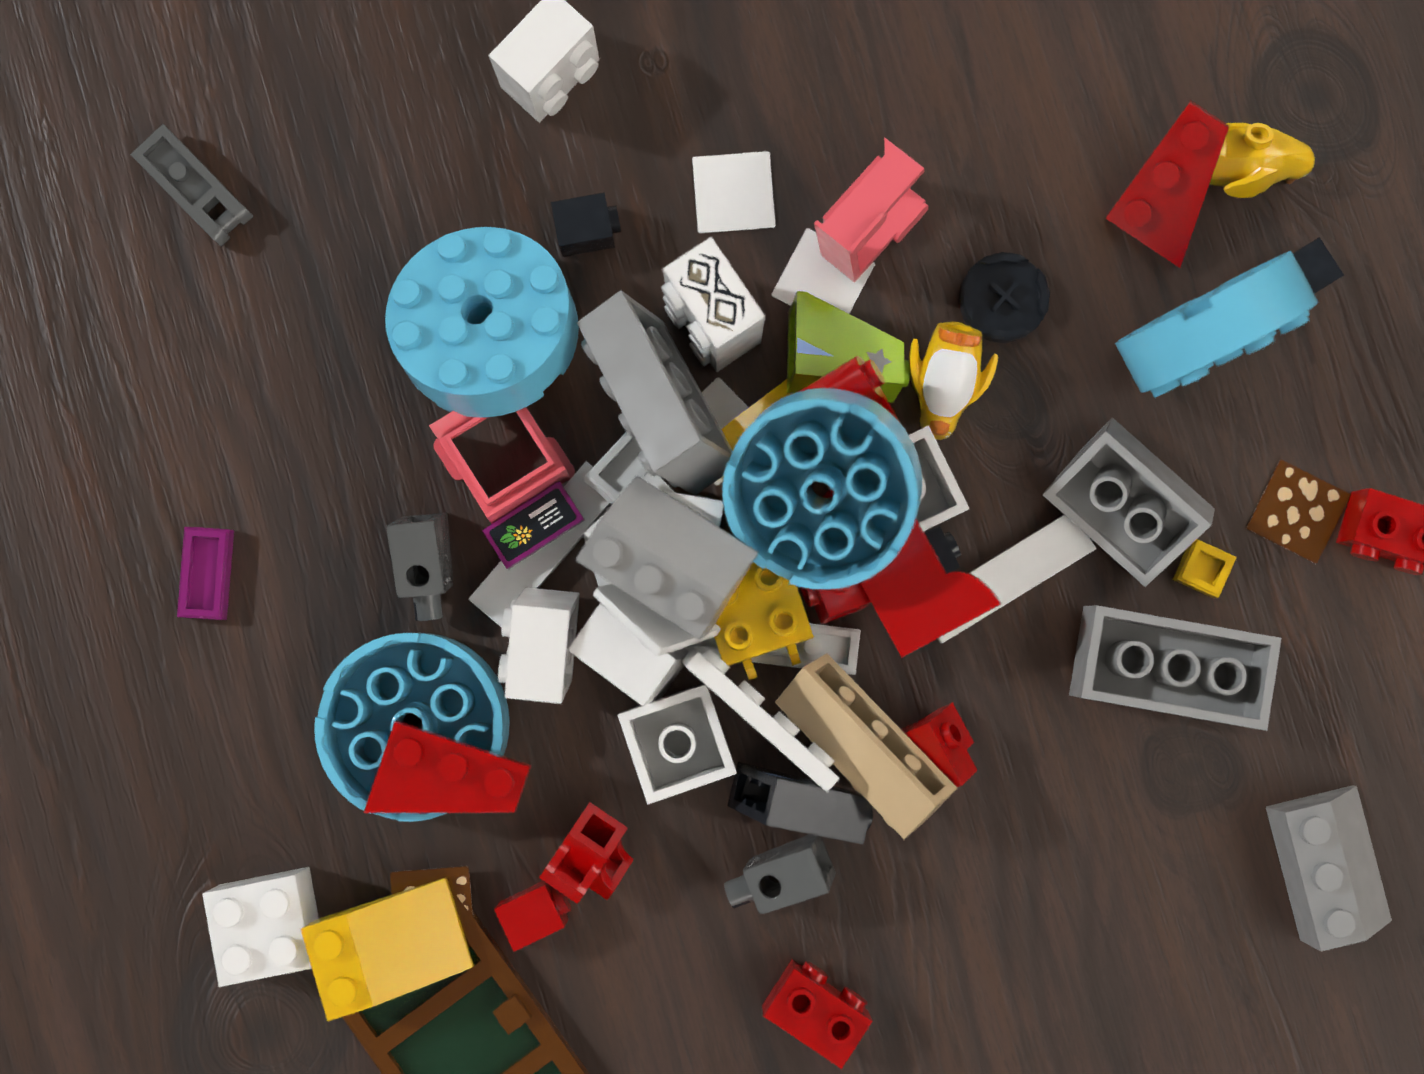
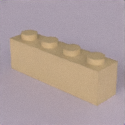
(865, 745)

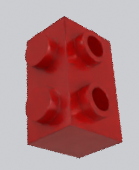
(1385, 528)
(817, 1012)

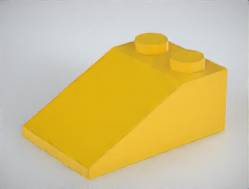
(386, 948)

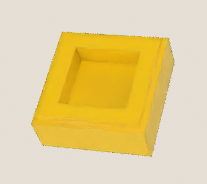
(1204, 568)

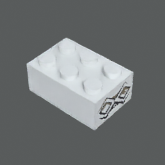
(712, 305)

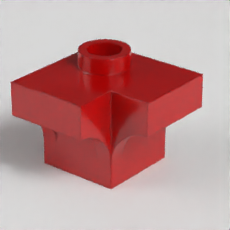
(945, 742)
(589, 857)

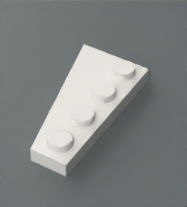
(777, 730)

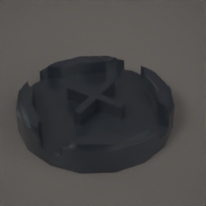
(1004, 297)

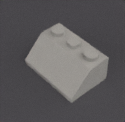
(1130, 502)
(667, 557)
(1329, 868)

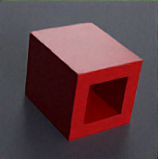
(532, 914)

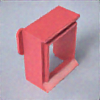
(872, 213)
(556, 469)

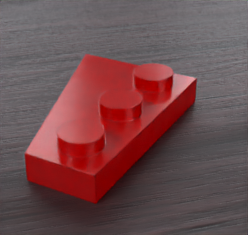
(1172, 184)
(443, 776)

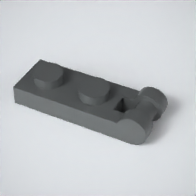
(190, 184)

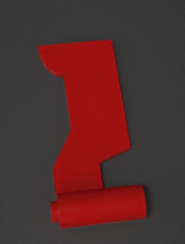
(914, 590)

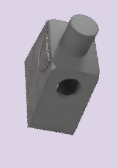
(422, 542)
(799, 866)

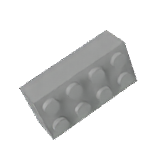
(655, 394)
(1175, 666)

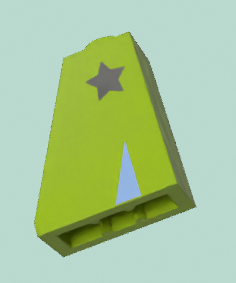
(827, 337)

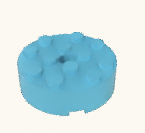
(482, 321)
(1218, 326)
(839, 442)
(399, 676)

